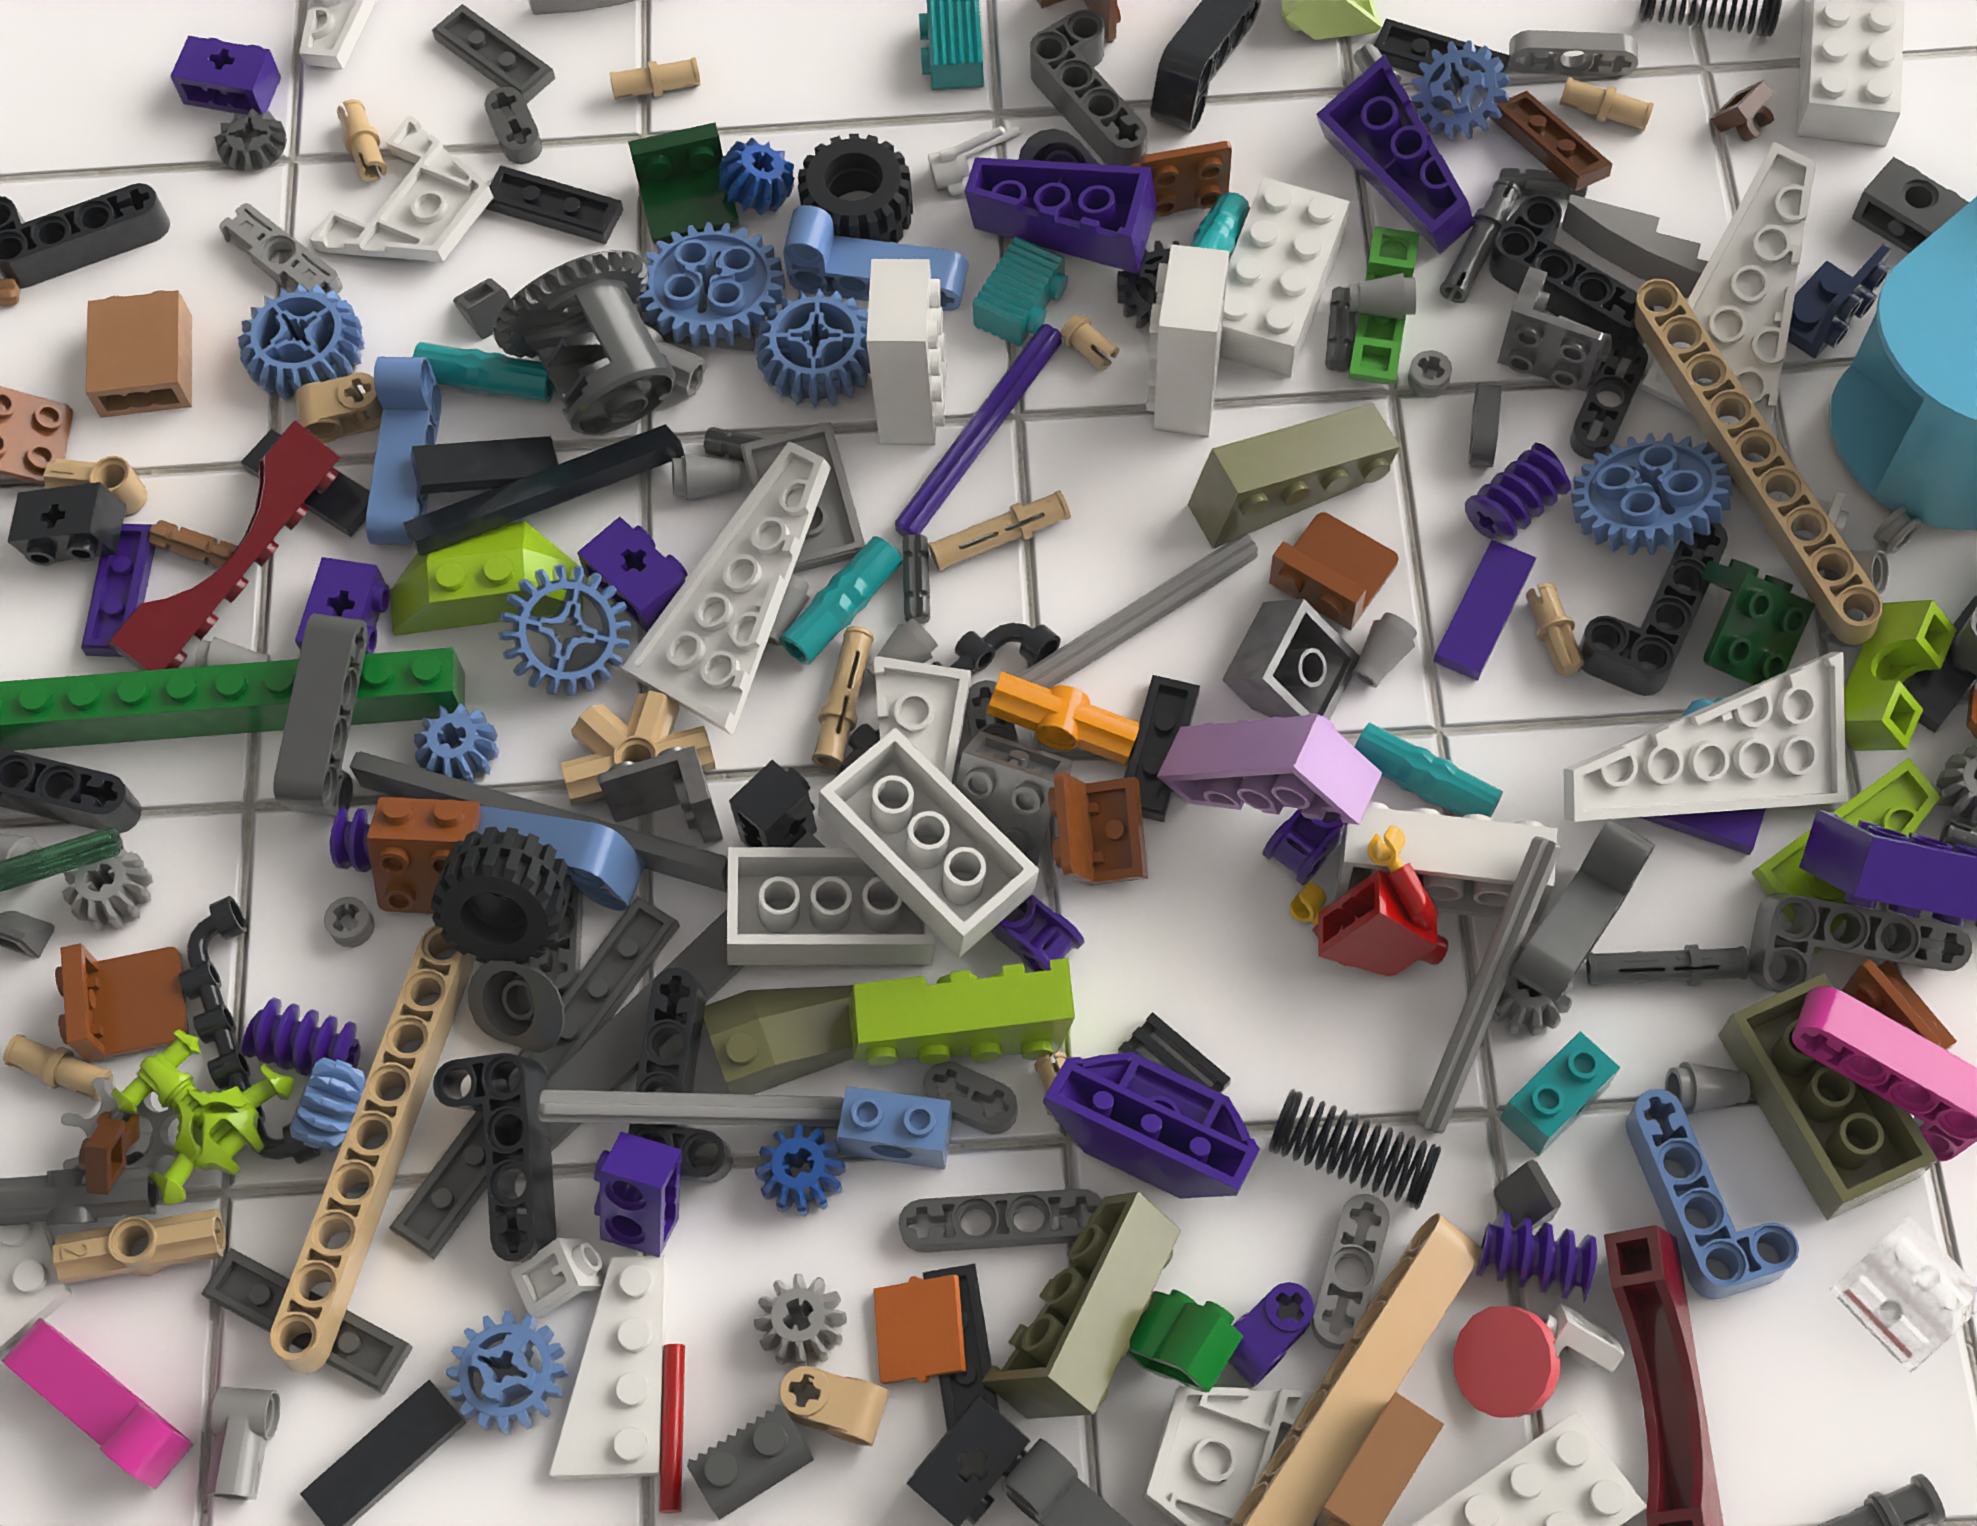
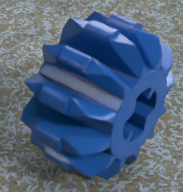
(756, 176)
(806, 1186)

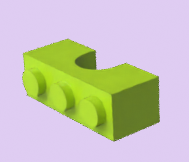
(1876, 703)

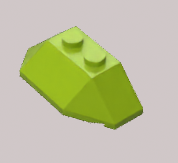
(472, 579)

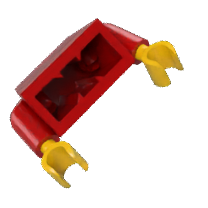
(1380, 921)

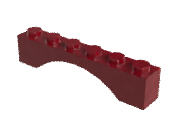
(287, 476)
(1656, 1316)

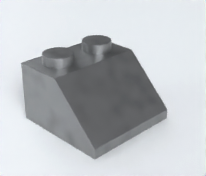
(1291, 662)

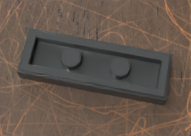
(493, 53)

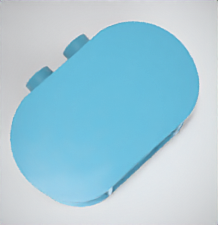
(1910, 396)

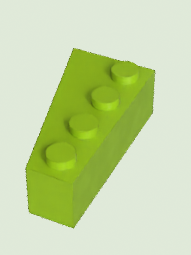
(962, 1016)

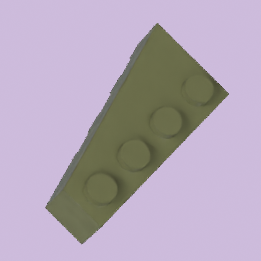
(1289, 471)
(1088, 1313)

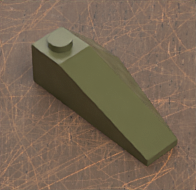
(779, 1035)

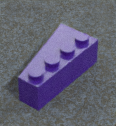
(1393, 150)
(1066, 207)
(1893, 868)

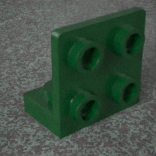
(681, 181)

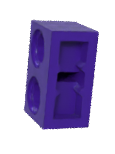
(638, 1193)

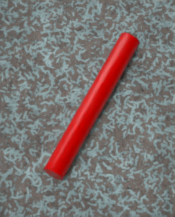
(672, 1428)

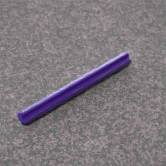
(978, 431)

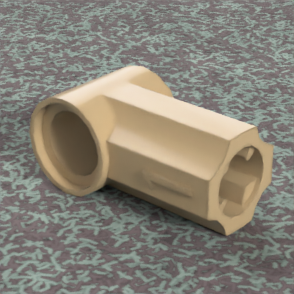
(111, 471)

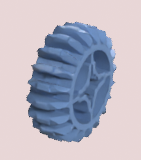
(311, 318)
(794, 337)
(561, 652)

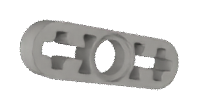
(1615, 52)
(1374, 1238)

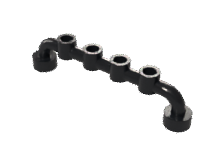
(976, 655)
(219, 1026)

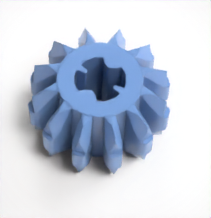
(448, 730)
(327, 1104)

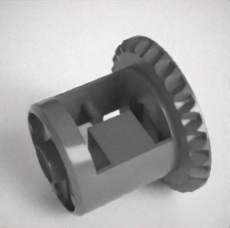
(590, 339)

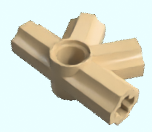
(615, 742)

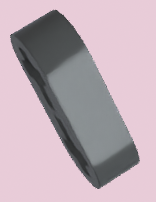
(506, 127)
(1484, 425)
(975, 1086)

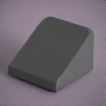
(482, 305)
(24, 933)
(1528, 1195)

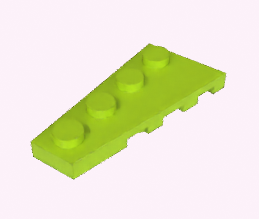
(1894, 801)

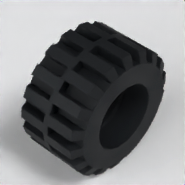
(859, 166)
(509, 867)

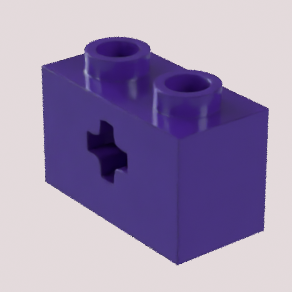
(225, 75)
(635, 568)
(350, 592)

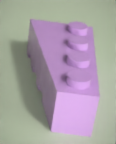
(1271, 766)

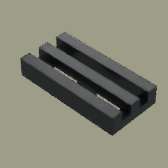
(1155, 1025)

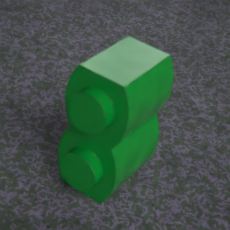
(1184, 1340)

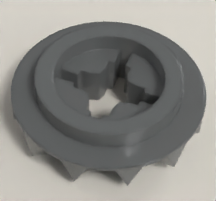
(261, 151)

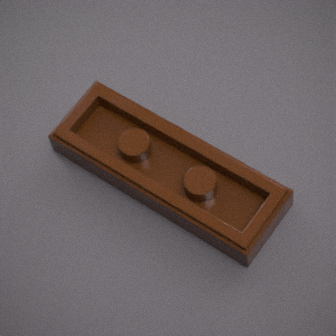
(1552, 141)

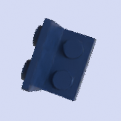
(1832, 300)

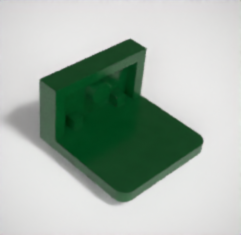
(1757, 623)

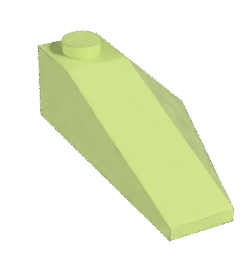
(1331, 17)

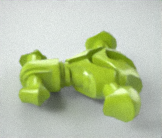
(210, 1124)

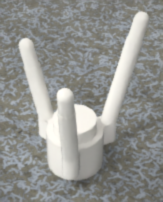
(950, 164)

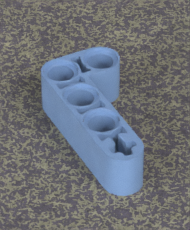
(833, 263)
(408, 419)
(596, 855)
(1700, 1193)

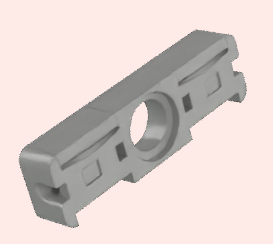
(263, 238)

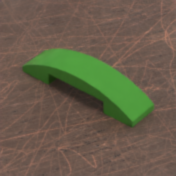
(1380, 337)

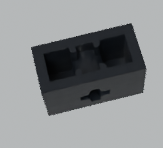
(67, 523)
(773, 808)
(939, 1474)

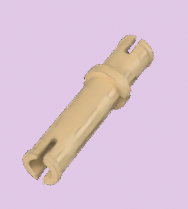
(1050, 510)
(838, 715)

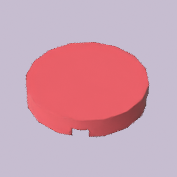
(1506, 1362)

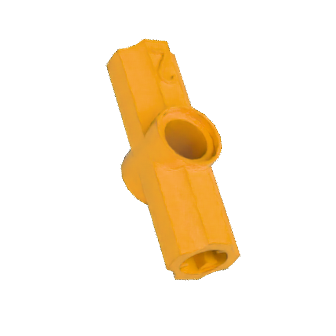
(1063, 718)

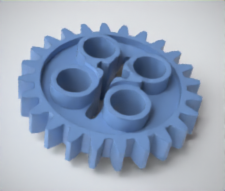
(738, 296)
(1624, 511)

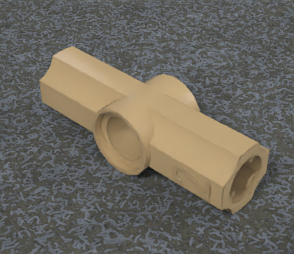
(108, 1249)

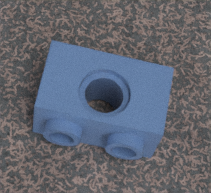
(895, 1127)

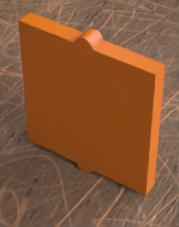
(919, 1329)

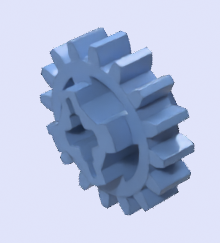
(1477, 88)
(500, 1392)

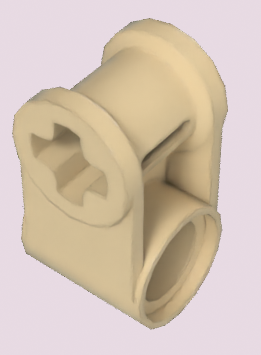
(336, 407)
(844, 1406)

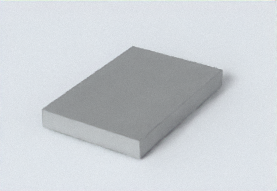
(835, 525)

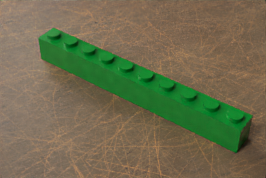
(213, 700)

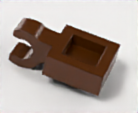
(105, 1151)

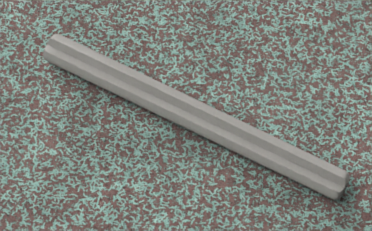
(1142, 613)
(1488, 984)
(688, 1108)

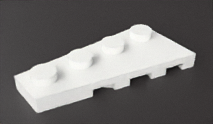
(332, 31)
(925, 706)
(617, 1395)

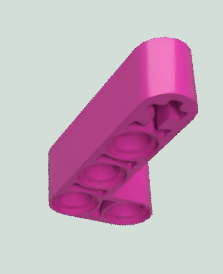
(1893, 1065)
(98, 1404)

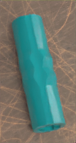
(1223, 223)
(487, 372)
(841, 600)
(1425, 774)

